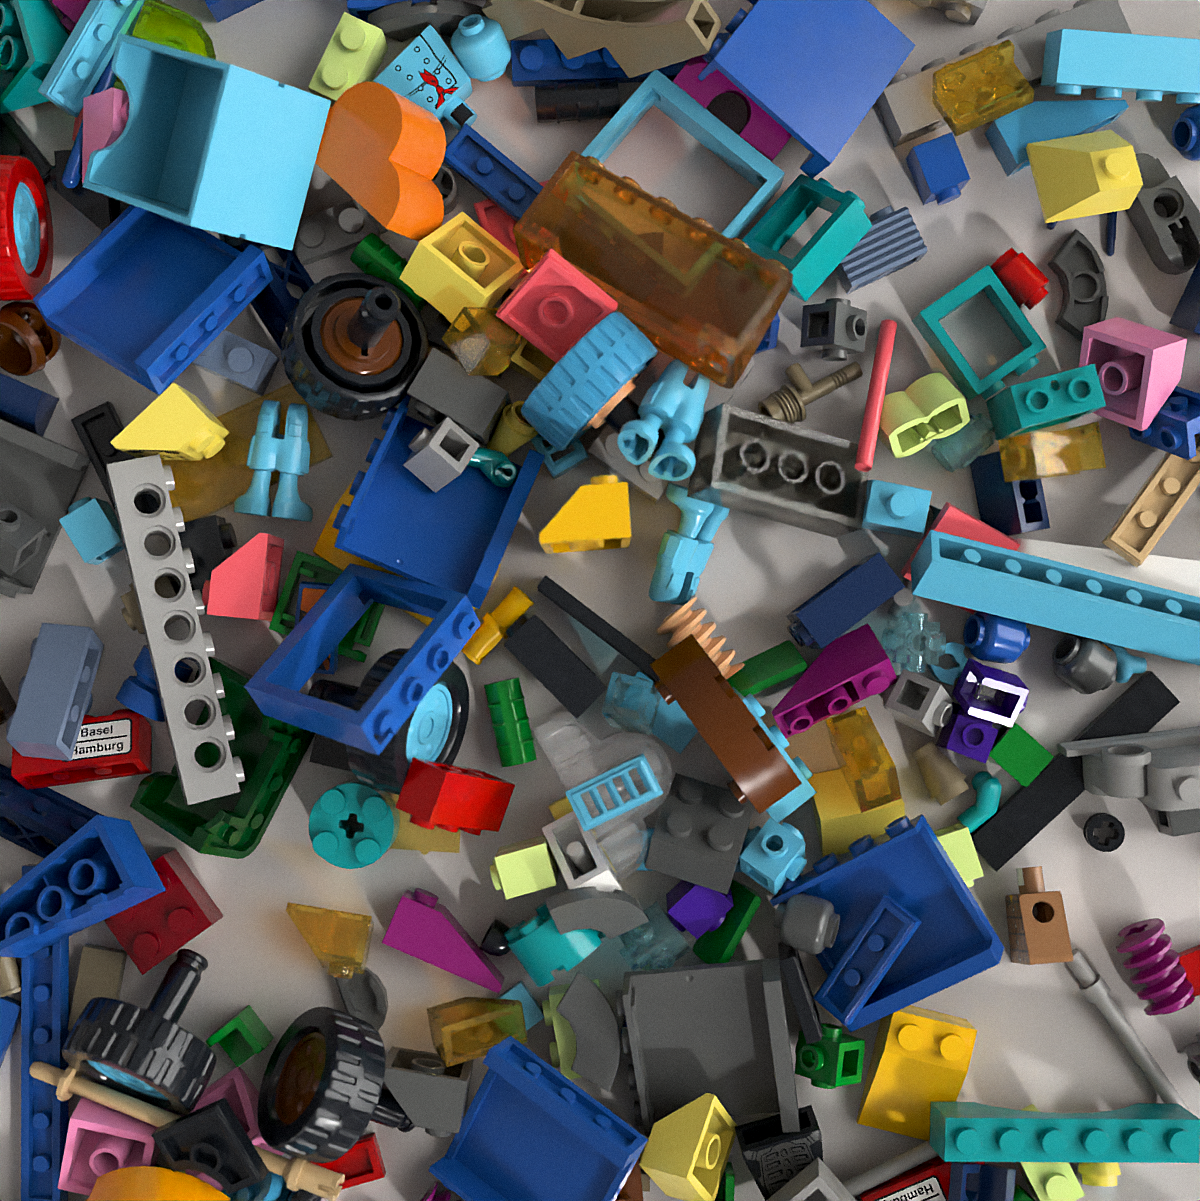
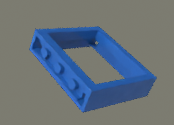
(296, 659)

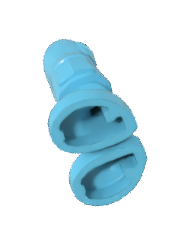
(678, 412)
(281, 453)
(687, 550)

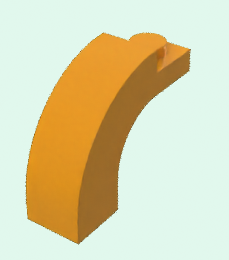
(152, 1184)

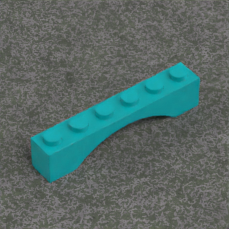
(1116, 1136)

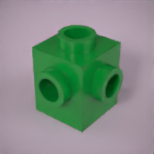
(831, 1061)

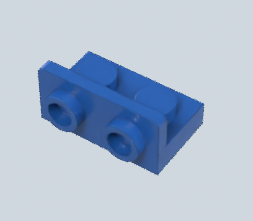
(1174, 425)

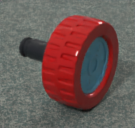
(24, 230)

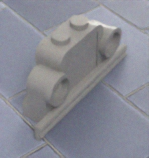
(1148, 766)

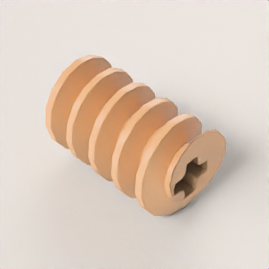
(687, 622)

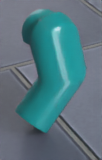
(494, 466)
(986, 802)

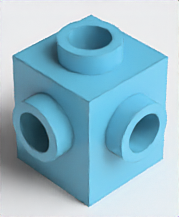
(773, 855)

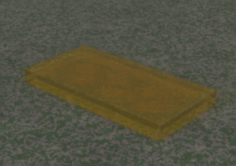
(218, 481)

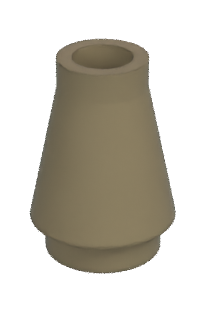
(939, 773)

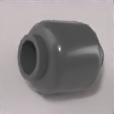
(1084, 663)
(807, 923)

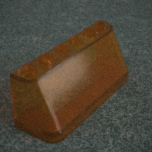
(669, 272)

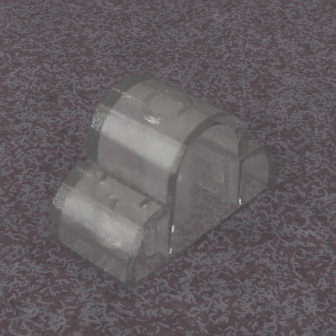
(580, 756)

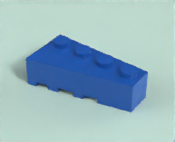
(76, 886)

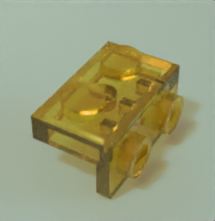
(980, 88)

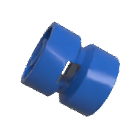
(141, 691)

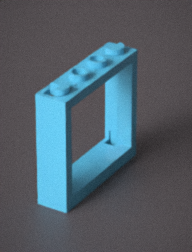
(705, 128)

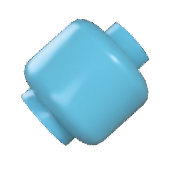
(481, 47)

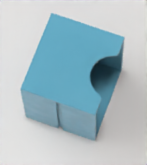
(210, 144)

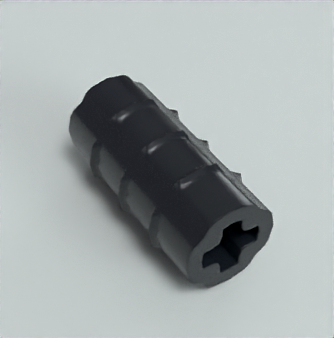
(577, 100)

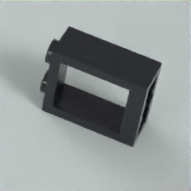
(554, 664)

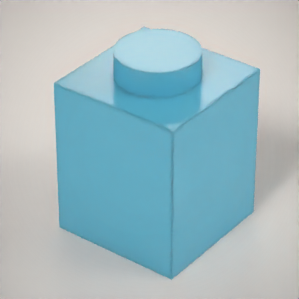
(93, 530)

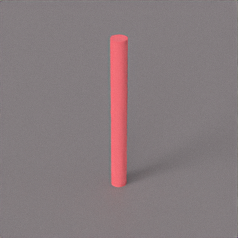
(875, 396)

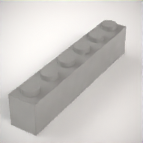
(908, 103)

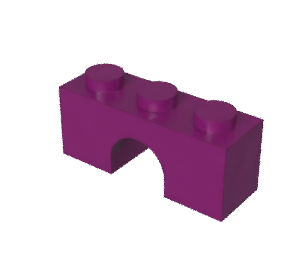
(760, 128)

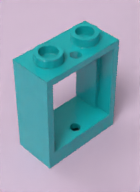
(826, 246)
(949, 355)
(1046, 404)

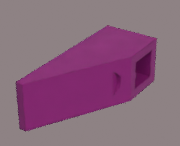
(837, 679)

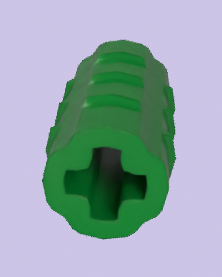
(380, 260)
(510, 722)

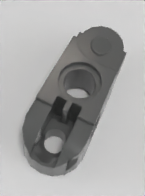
(1160, 233)

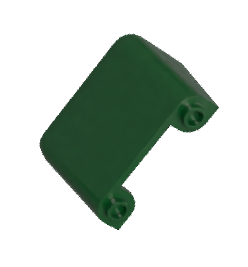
(269, 757)

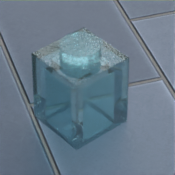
(631, 703)

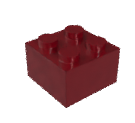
(167, 920)

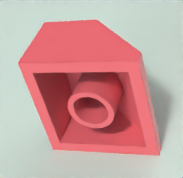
(247, 581)

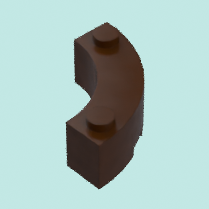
(725, 724)

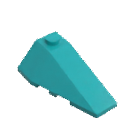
(28, 48)

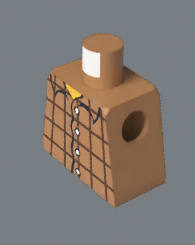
(1039, 938)

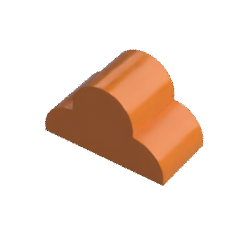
(386, 157)

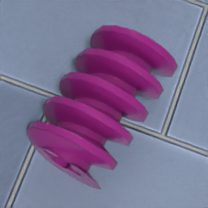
(1156, 967)

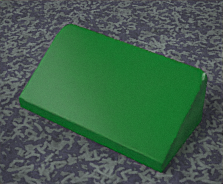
(768, 669)
(721, 943)

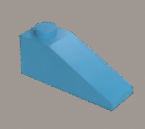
(1044, 122)

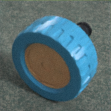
(592, 384)

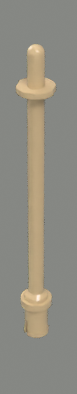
(295, 1171)

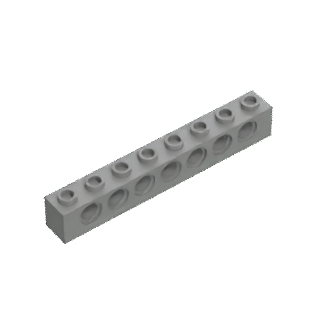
(127, 482)

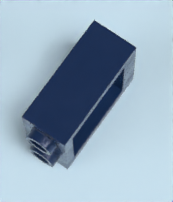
(844, 602)

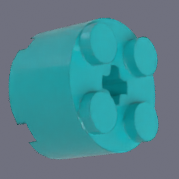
(334, 837)
(543, 949)

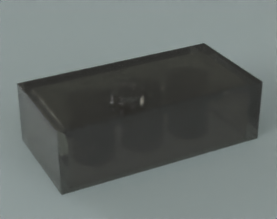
(778, 471)

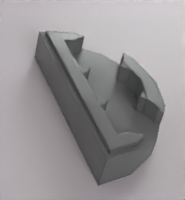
(364, 997)

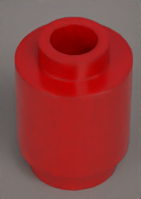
(1021, 278)

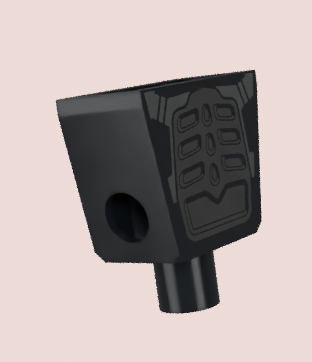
(776, 1155)

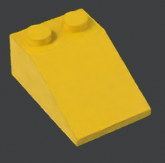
(915, 1062)

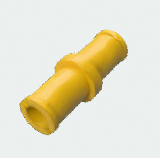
(496, 624)

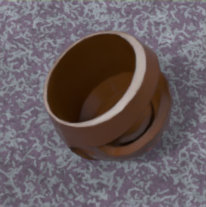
(25, 339)

